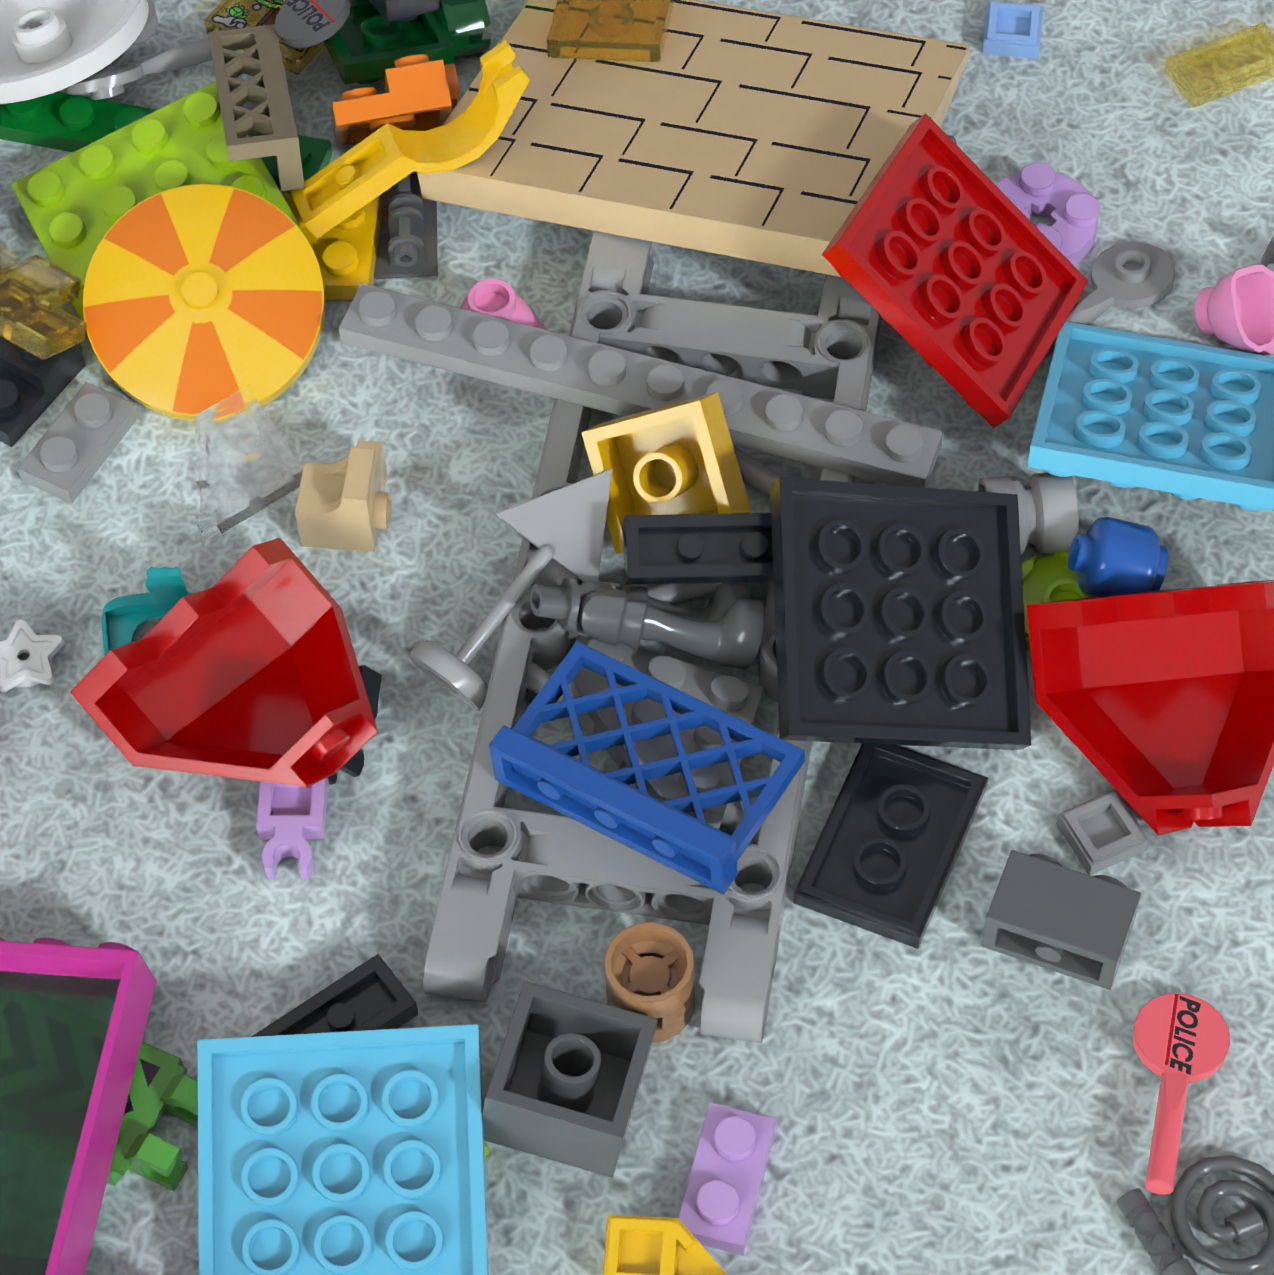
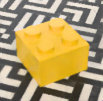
(668, 463)

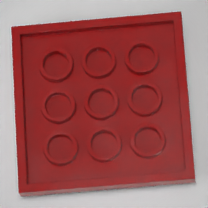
(957, 270)

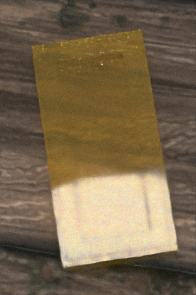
(1224, 65)

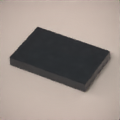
(891, 842)

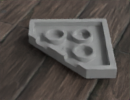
(714, 688)

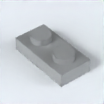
(78, 442)

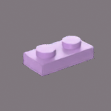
(727, 1177)

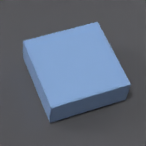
(1012, 29)

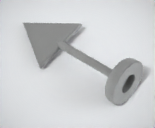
(565, 528)

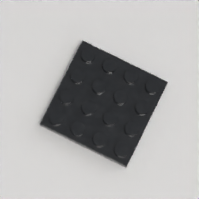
(899, 615)

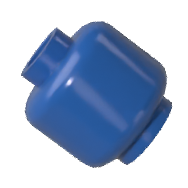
(1118, 558)

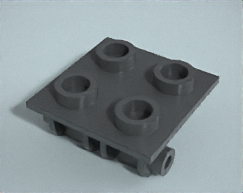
(407, 233)

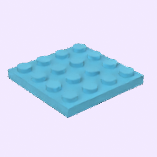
(1158, 416)
(342, 1154)

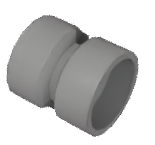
(1045, 509)

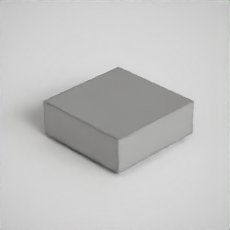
(1102, 832)

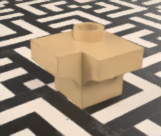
(344, 500)

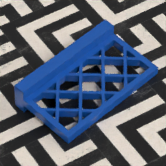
(628, 813)

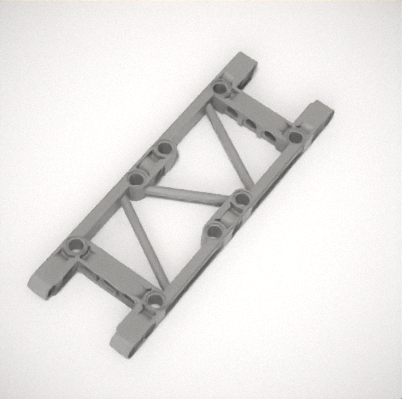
(553, 854)

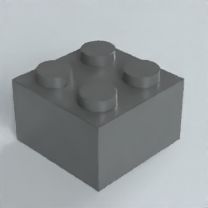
(567, 1078)

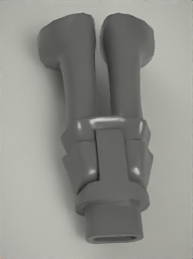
(722, 632)

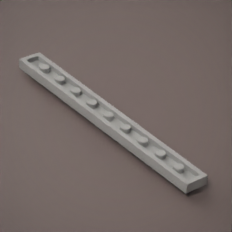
(632, 383)

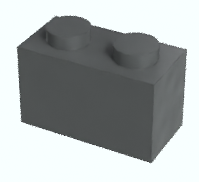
(1061, 918)

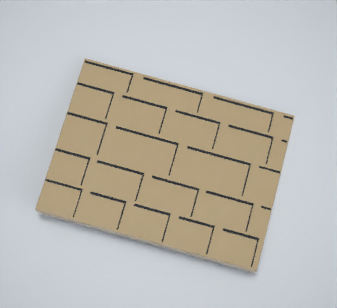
(728, 146)

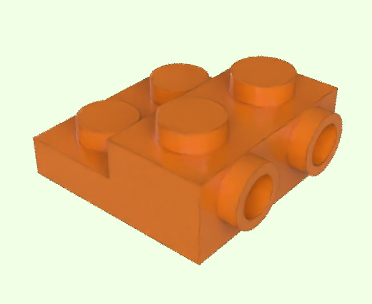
(414, 98)

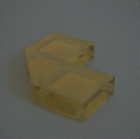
(31, 308)

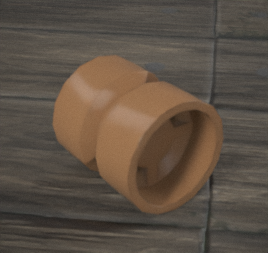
(652, 975)

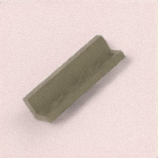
(267, 89)

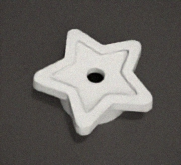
(39, 664)

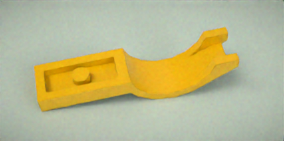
(395, 153)

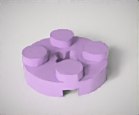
(1060, 198)

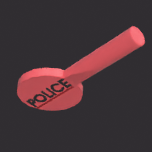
(1182, 1044)

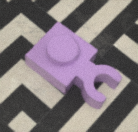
(288, 818)

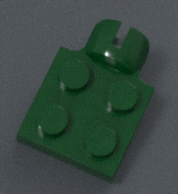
(371, 44)

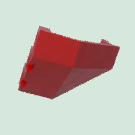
(239, 680)
(1166, 696)

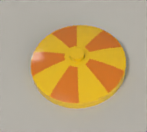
(203, 299)

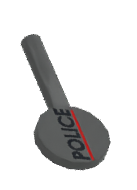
(310, 21)

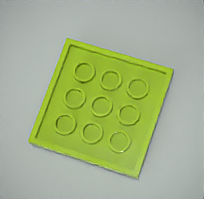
(91, 188)

